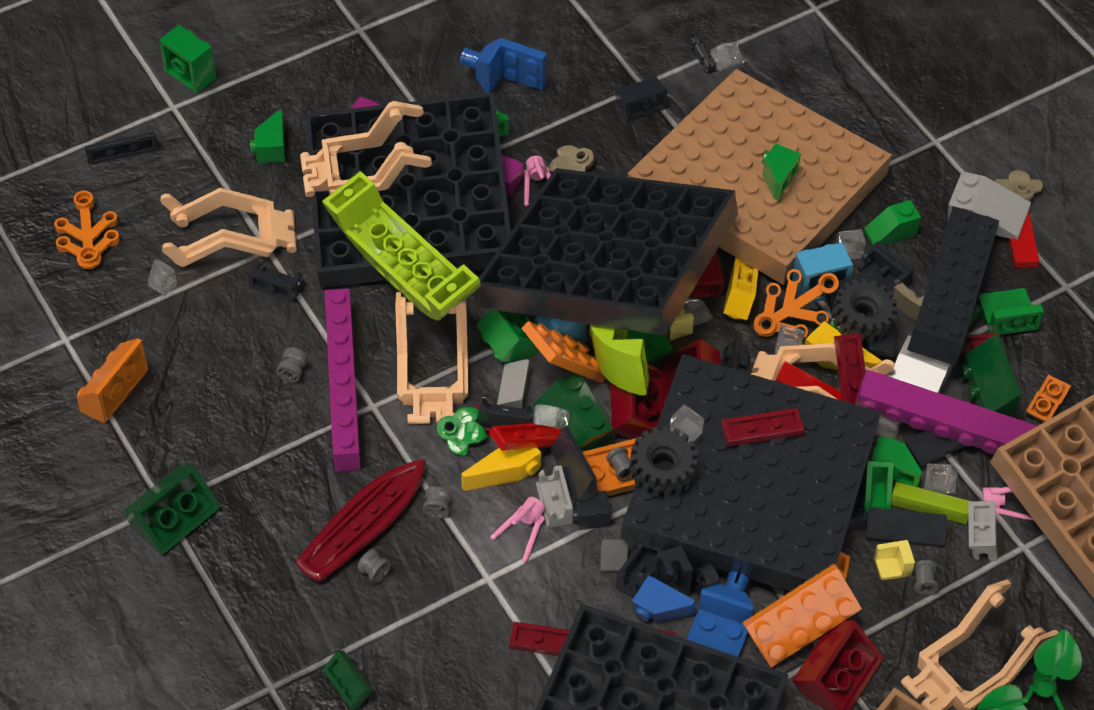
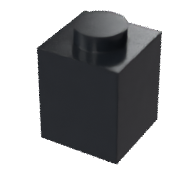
(592, 512)

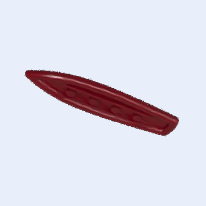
(361, 520)

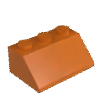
(113, 381)

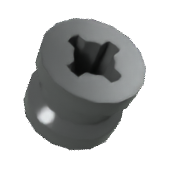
(436, 502)
(374, 565)

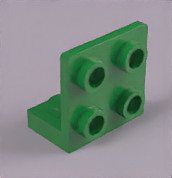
(1010, 311)

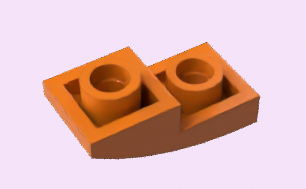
(1048, 399)

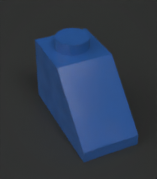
(660, 602)

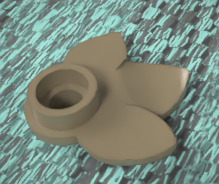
(570, 159)
(1021, 184)

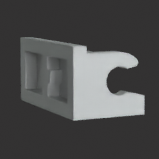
(555, 498)
(983, 529)

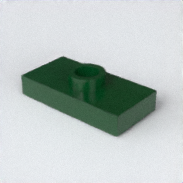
(347, 679)

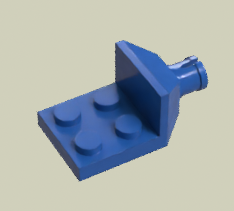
(508, 61)
(721, 616)

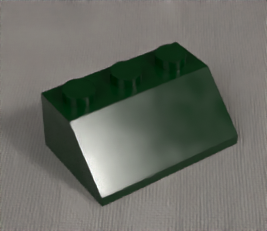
(991, 378)
(586, 417)
(172, 508)

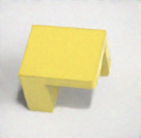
(681, 326)
(894, 560)

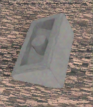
(514, 384)

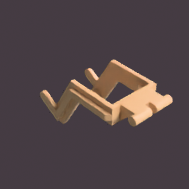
(322, 169)
(275, 226)
(769, 365)
(430, 401)
(940, 688)

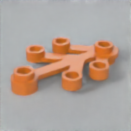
(88, 256)
(792, 306)

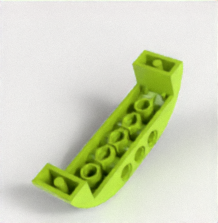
(398, 249)
(621, 358)

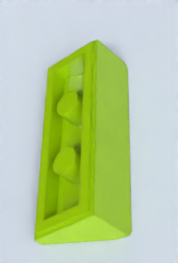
(930, 502)

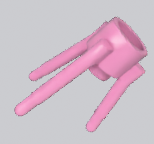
(537, 171)
(998, 495)
(528, 513)

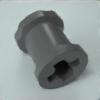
(619, 459)
(925, 577)

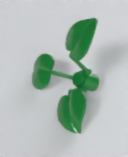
(1053, 658)

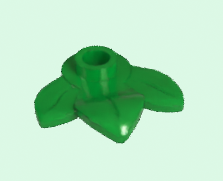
(465, 430)

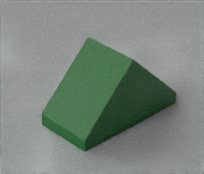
(878, 484)

